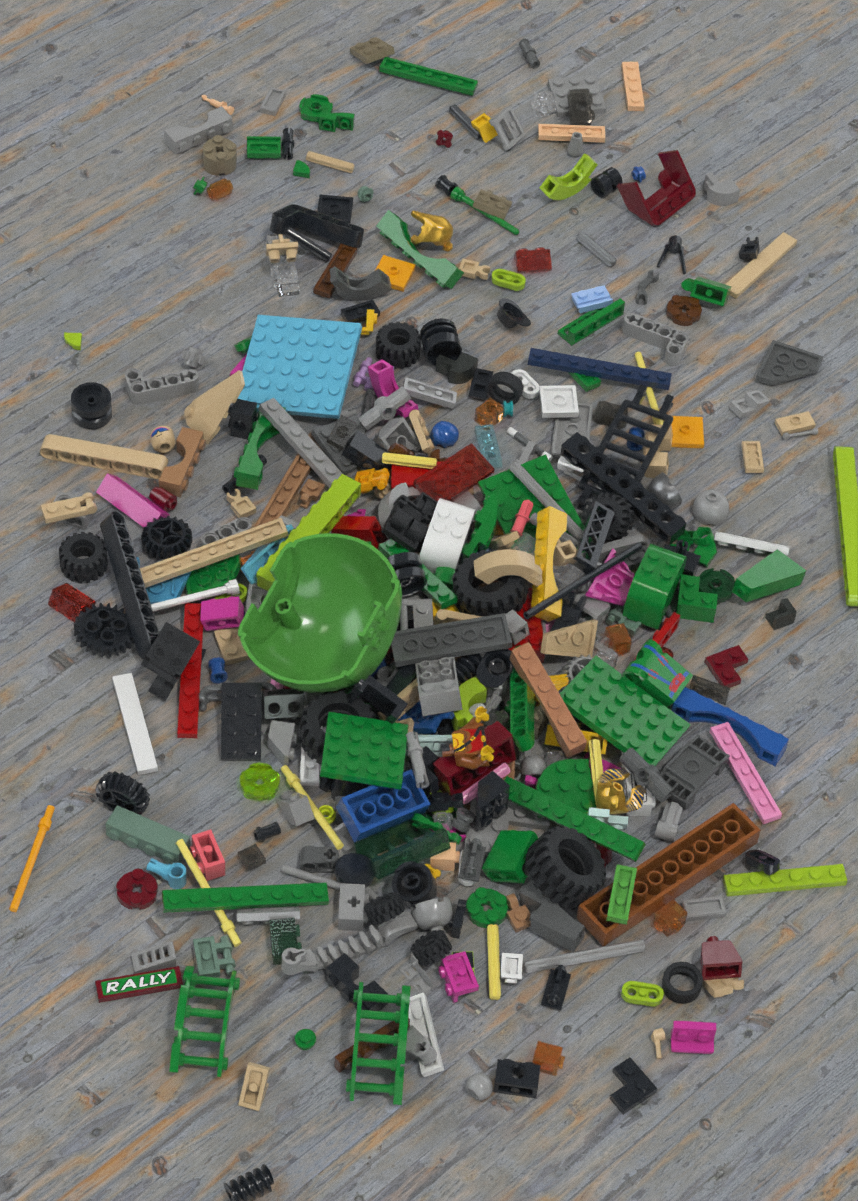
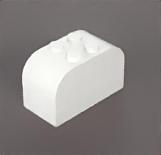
(446, 535)

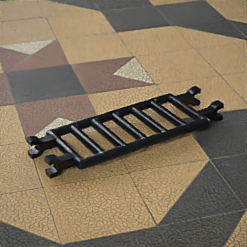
(662, 414)

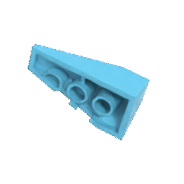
(260, 557)

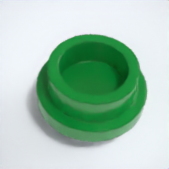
(305, 1039)

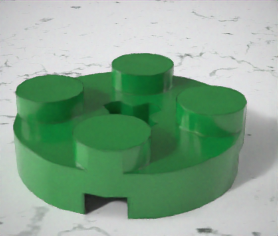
(308, 106)
(489, 897)

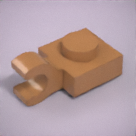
(311, 491)
(517, 915)

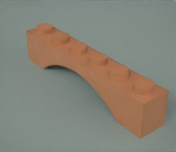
(563, 724)

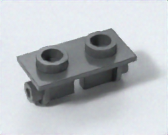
(472, 861)

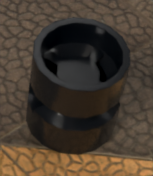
(606, 182)

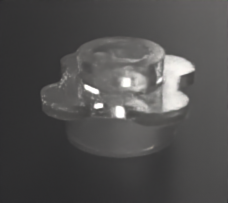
(443, 816)

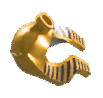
(434, 230)
(611, 794)

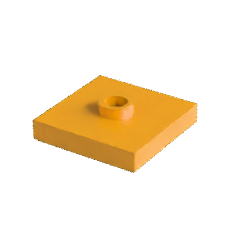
(397, 270)
(687, 432)

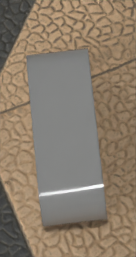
(226, 530)

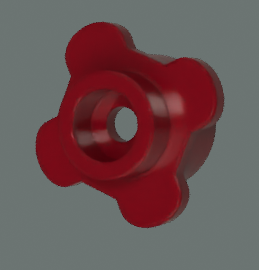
(444, 134)

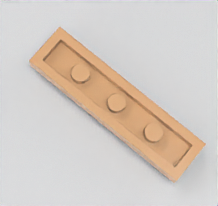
(632, 86)
(559, 132)

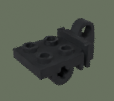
(409, 520)
(169, 656)

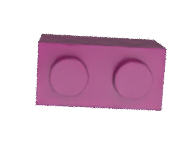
(222, 613)

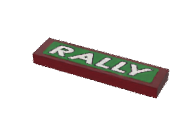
(138, 984)

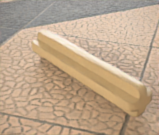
(330, 162)

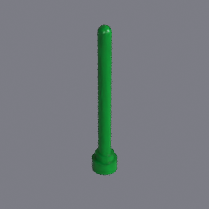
(459, 195)

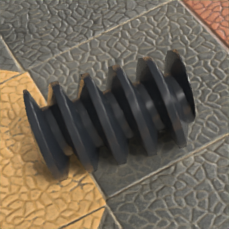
(467, 666)
(250, 1184)

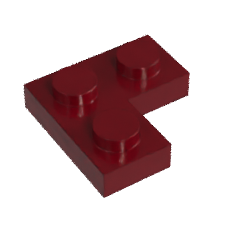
(723, 665)

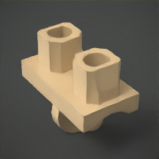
(281, 247)

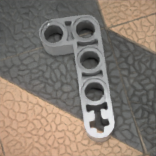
(658, 335)
(160, 387)

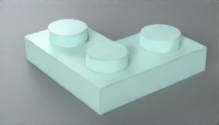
(615, 821)

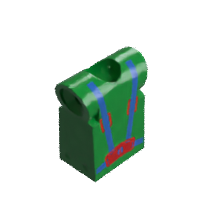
(657, 673)

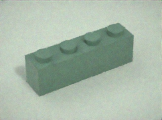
(145, 835)

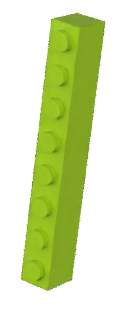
(319, 520)

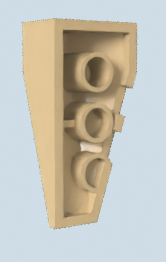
(209, 408)

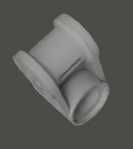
(420, 1047)

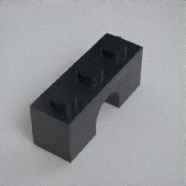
(341, 976)

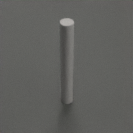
(310, 877)

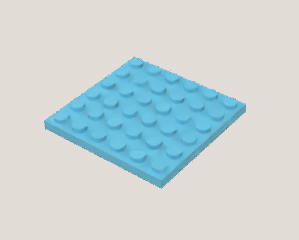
(300, 364)

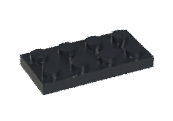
(241, 722)

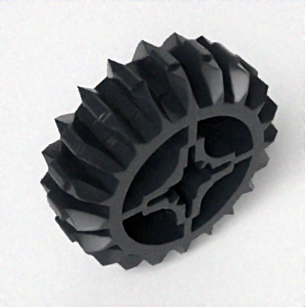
(166, 537)
(123, 791)

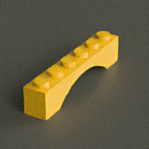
(550, 527)

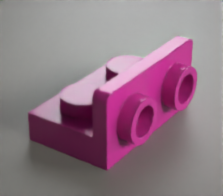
(457, 975)
(693, 1037)

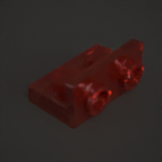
(533, 260)
(69, 601)

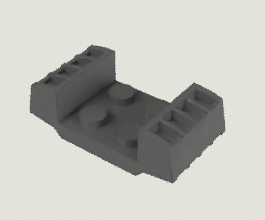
(692, 769)

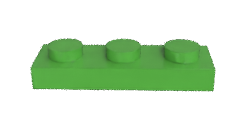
(621, 894)

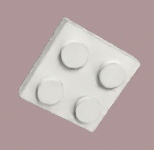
(558, 401)

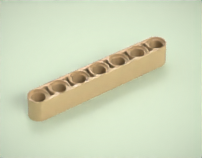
(103, 456)

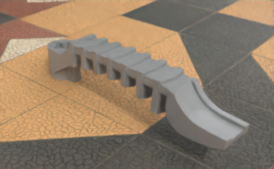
(302, 960)

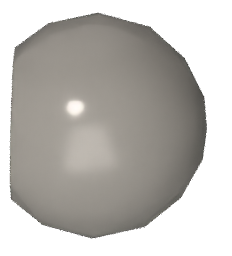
(533, 766)
(479, 1086)

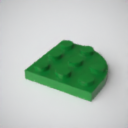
(213, 575)
(568, 783)

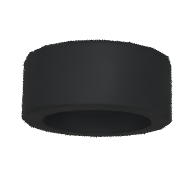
(509, 380)
(686, 969)

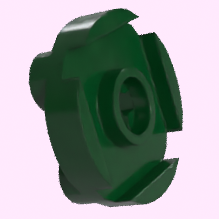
(720, 577)

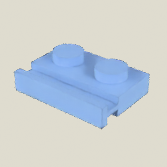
(591, 299)

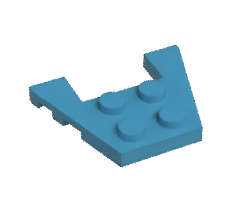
(167, 589)

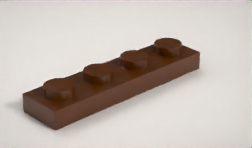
(341, 260)
(365, 1049)

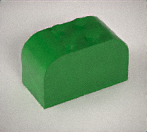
(654, 586)

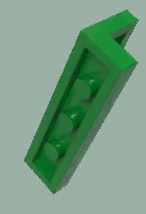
(591, 322)

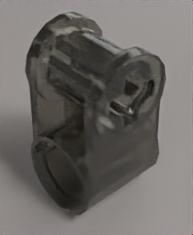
(605, 413)

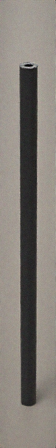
(581, 581)

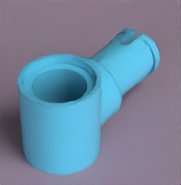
(169, 872)

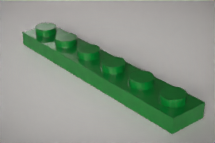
(428, 76)
(434, 589)

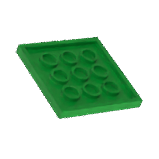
(364, 750)

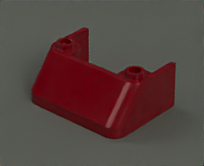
(674, 193)

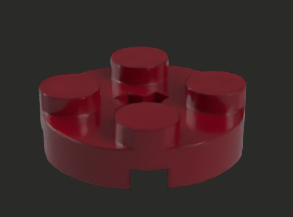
(135, 879)

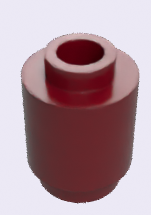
(163, 498)

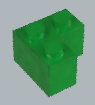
(695, 604)

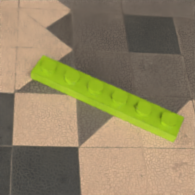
(785, 880)

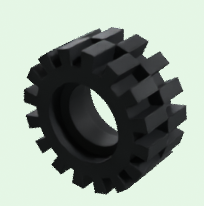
(384, 908)
(431, 947)

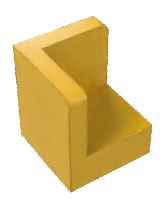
(483, 126)

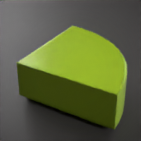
(73, 340)

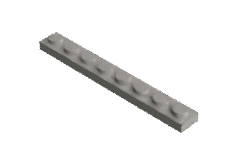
(303, 445)

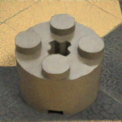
(219, 156)

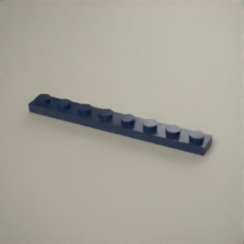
(599, 369)

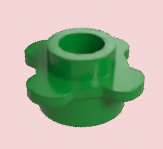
(200, 186)

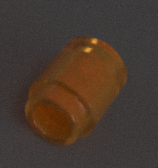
(220, 189)

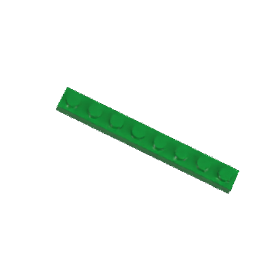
(572, 818)
(244, 897)

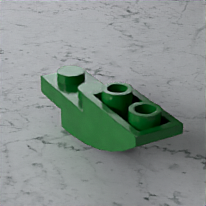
(484, 526)

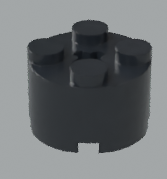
(410, 873)

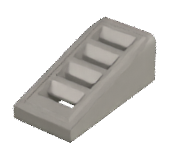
(162, 963)

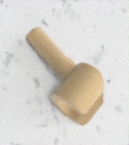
(657, 1036)

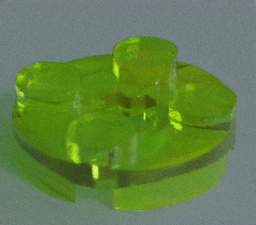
(259, 791)

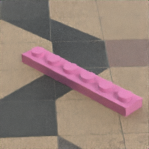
(746, 773)

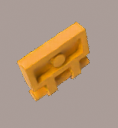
(371, 478)

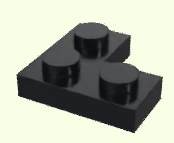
(636, 1086)

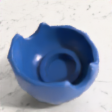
(444, 434)

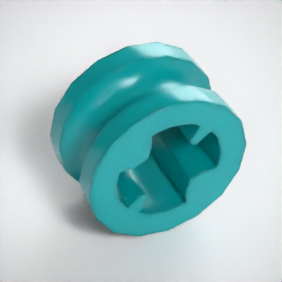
(508, 408)

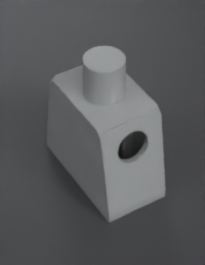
(593, 609)

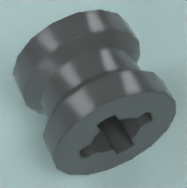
(463, 819)

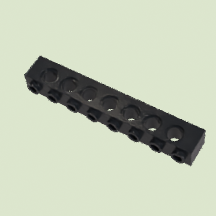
(653, 520)

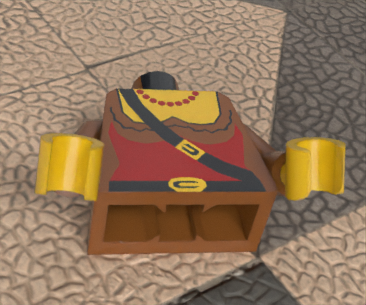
(470, 743)

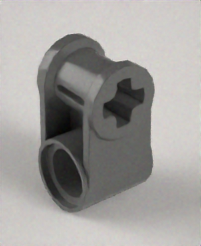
(317, 859)

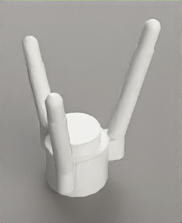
(568, 468)

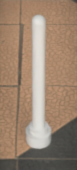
(230, 588)

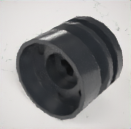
(440, 338)

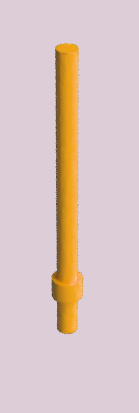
(44, 826)

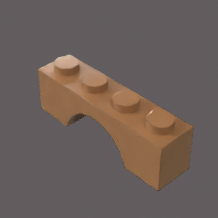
(176, 477)

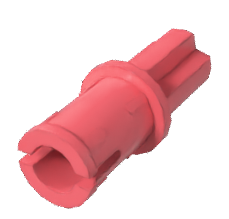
(522, 517)

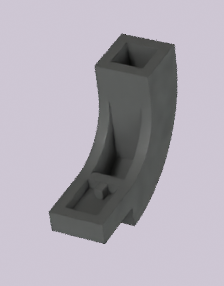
(360, 288)

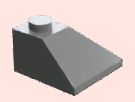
(398, 431)

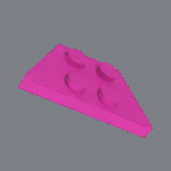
(612, 584)

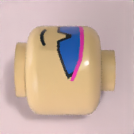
(162, 439)

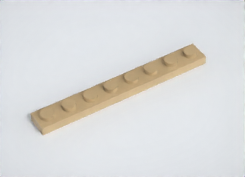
(213, 552)

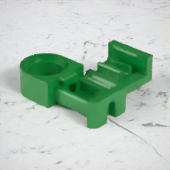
(696, 537)

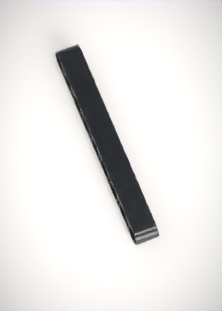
(130, 582)

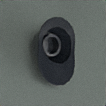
(511, 314)
(495, 668)

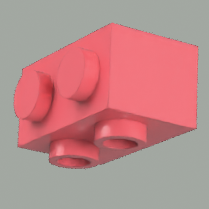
(208, 855)

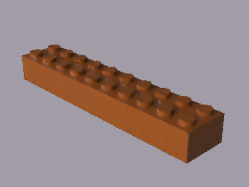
(673, 871)

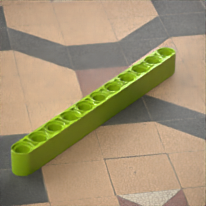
(848, 518)

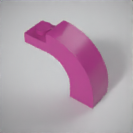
(384, 384)

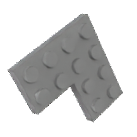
(513, 816)

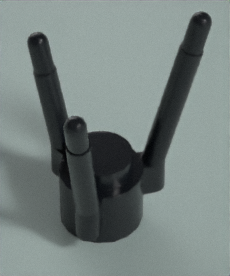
(674, 246)

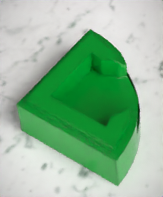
(301, 169)

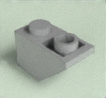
(281, 740)
(295, 807)

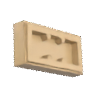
(795, 423)
(752, 456)

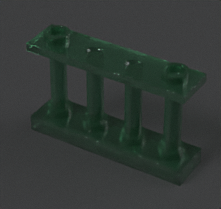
(414, 850)

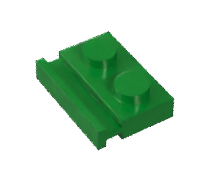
(263, 147)

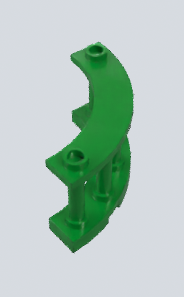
(185, 1010)
(398, 1040)

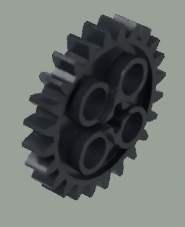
(103, 630)

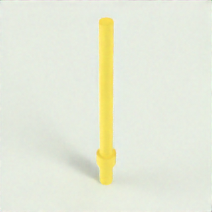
(650, 394)
(294, 782)
(227, 925)

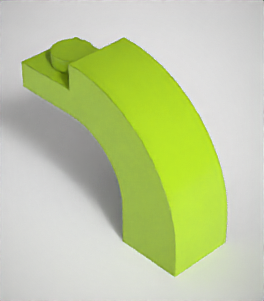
(571, 183)
(471, 693)

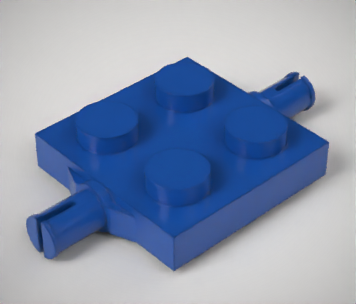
(425, 724)

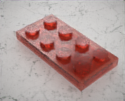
(455, 474)

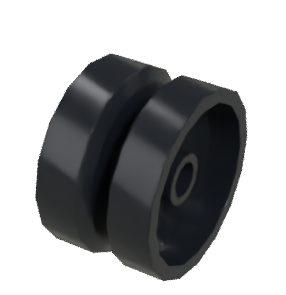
(91, 405)
(409, 572)

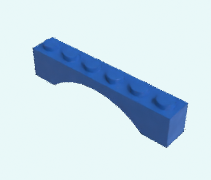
(696, 708)

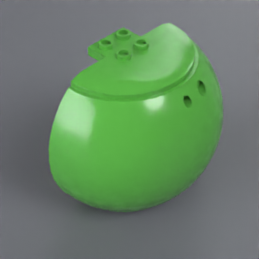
(324, 614)

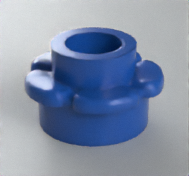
(638, 173)

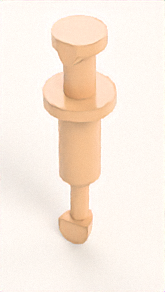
(217, 104)

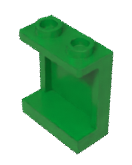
(509, 856)

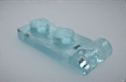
(488, 444)

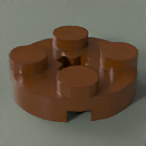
(680, 303)

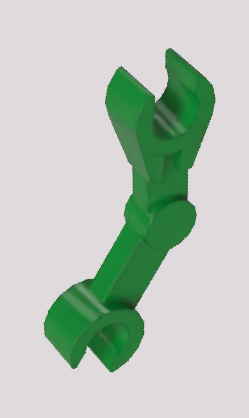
(420, 821)

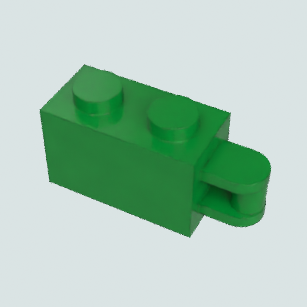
(707, 290)

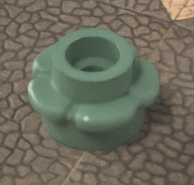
(365, 194)

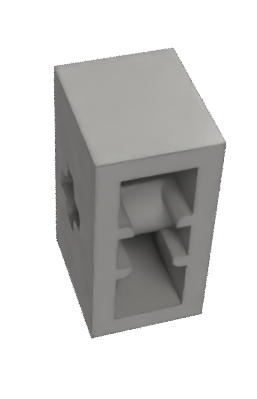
(352, 907)

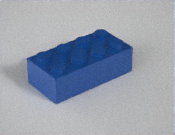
(381, 807)

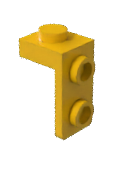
(371, 320)

